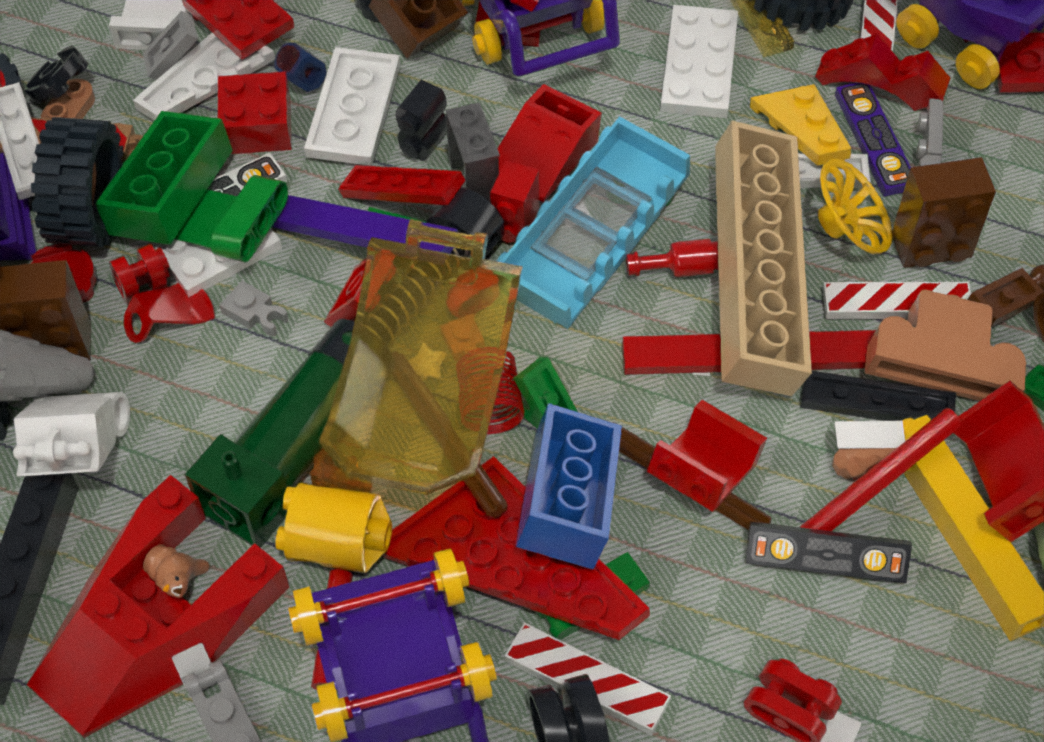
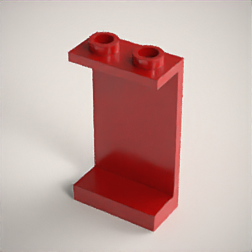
(1009, 455)

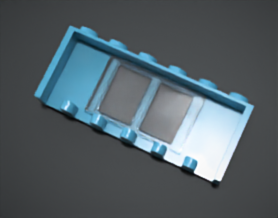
(595, 220)

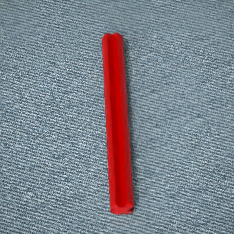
(885, 472)

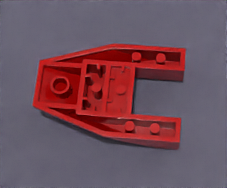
(125, 630)

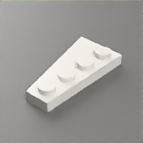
(197, 77)

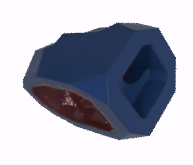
(300, 66)

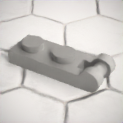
(223, 712)

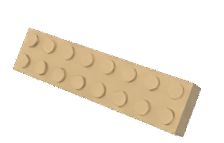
(761, 260)

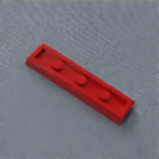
(402, 184)

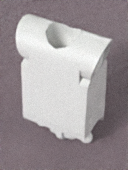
(69, 432)

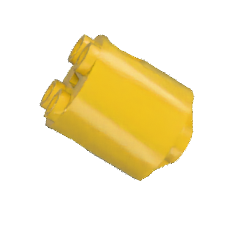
(334, 527)

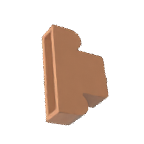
(945, 348)

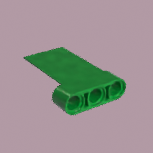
(238, 223)

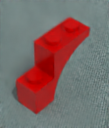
(873, 63)

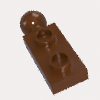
(1011, 293)

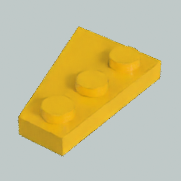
(805, 115)

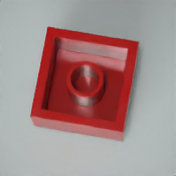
(256, 111)

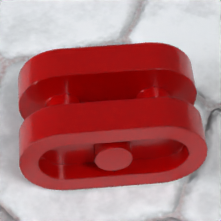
(149, 270)
(793, 701)

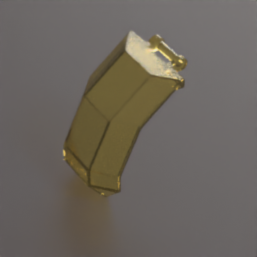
(422, 362)

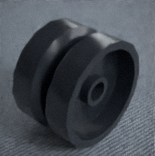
(575, 722)

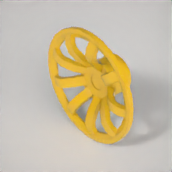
(841, 213)

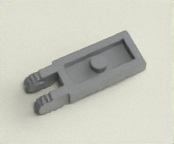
(931, 125)

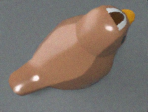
(172, 569)

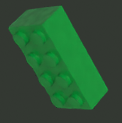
(164, 177)

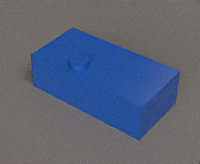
(570, 487)

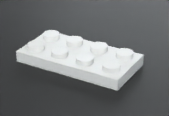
(699, 61)
(352, 106)

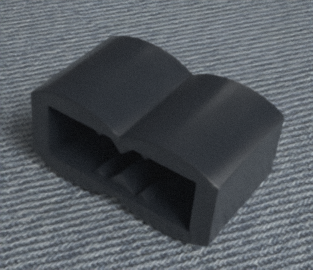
(421, 120)

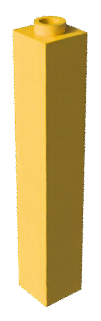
(982, 551)

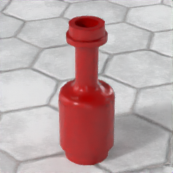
(683, 258)

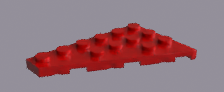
(495, 566)

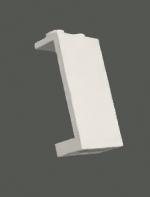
(143, 22)

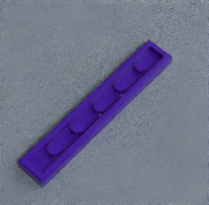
(347, 223)

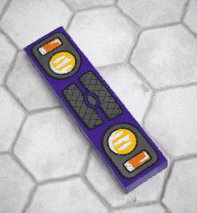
(874, 137)

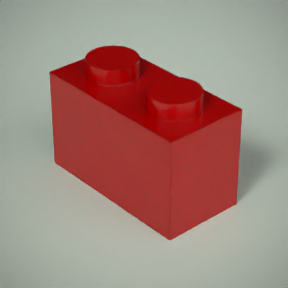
(516, 197)

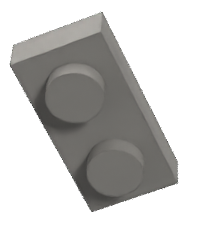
(170, 45)

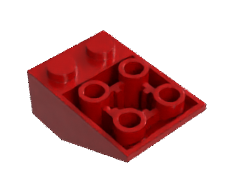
(550, 136)

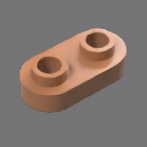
(73, 103)

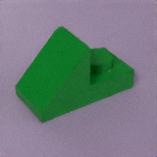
(541, 386)

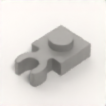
(252, 306)

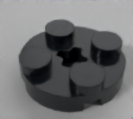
(52, 77)

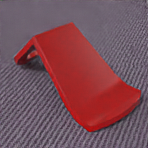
(166, 306)

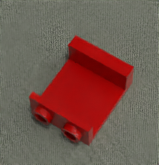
(708, 456)

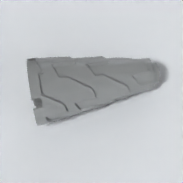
(39, 369)

